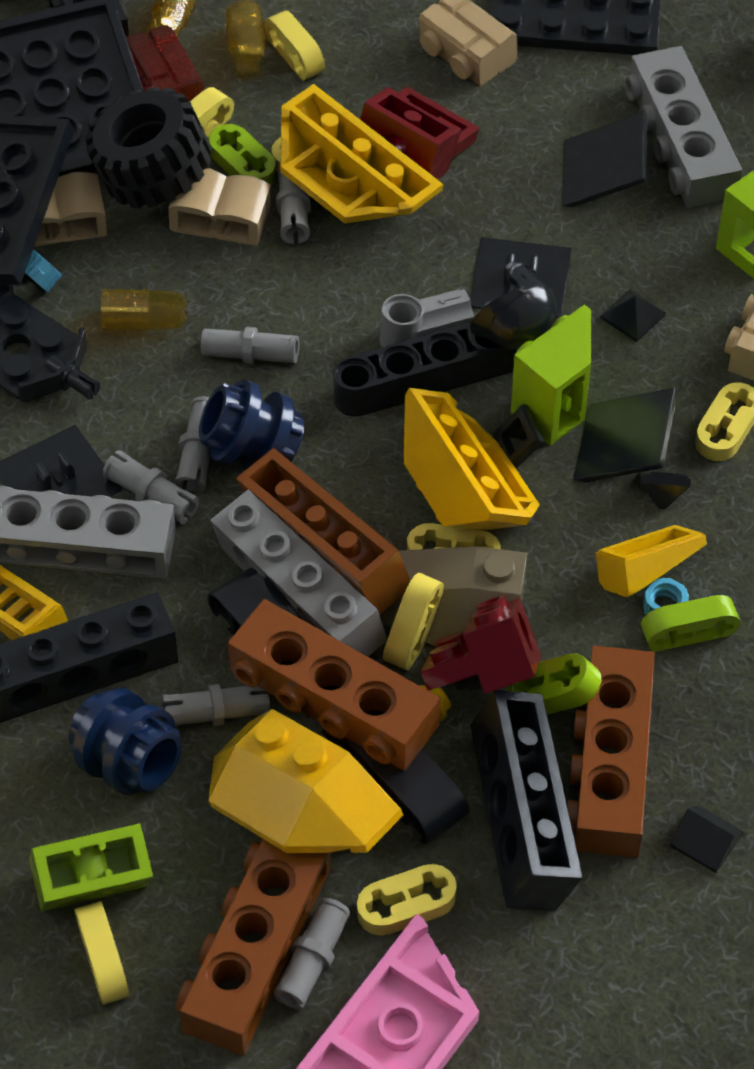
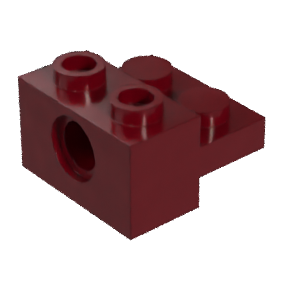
(419, 128)
(493, 645)

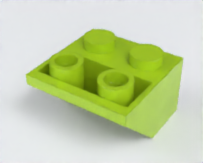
(555, 375)

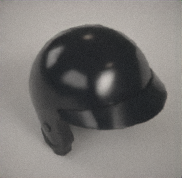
(519, 314)

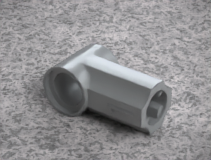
(407, 317)

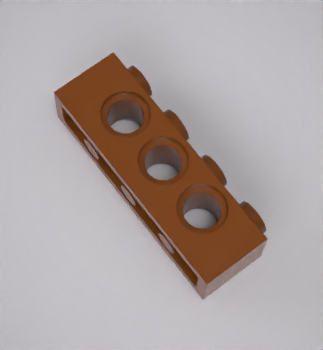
(329, 528)
(321, 661)
(614, 824)
(233, 1016)

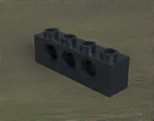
(85, 655)
(525, 801)

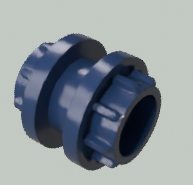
(241, 424)
(124, 741)

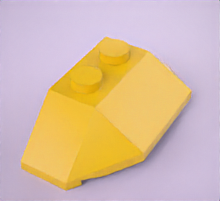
(347, 162)
(461, 466)
(299, 789)

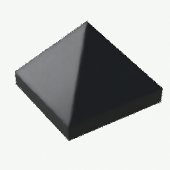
(633, 315)
(520, 426)
(664, 487)

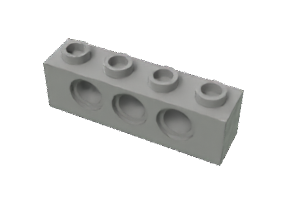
(683, 126)
(95, 542)
(311, 587)

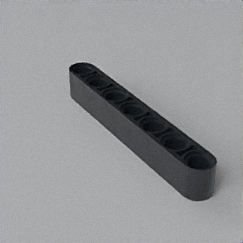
(422, 791)

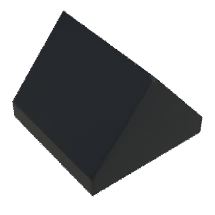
(705, 837)

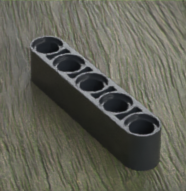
(427, 362)

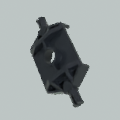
(53, 353)

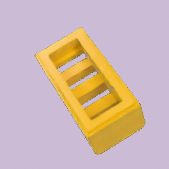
(642, 560)
(46, 612)

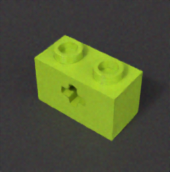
(90, 867)

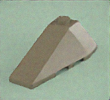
(468, 579)

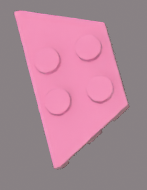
(402, 1014)

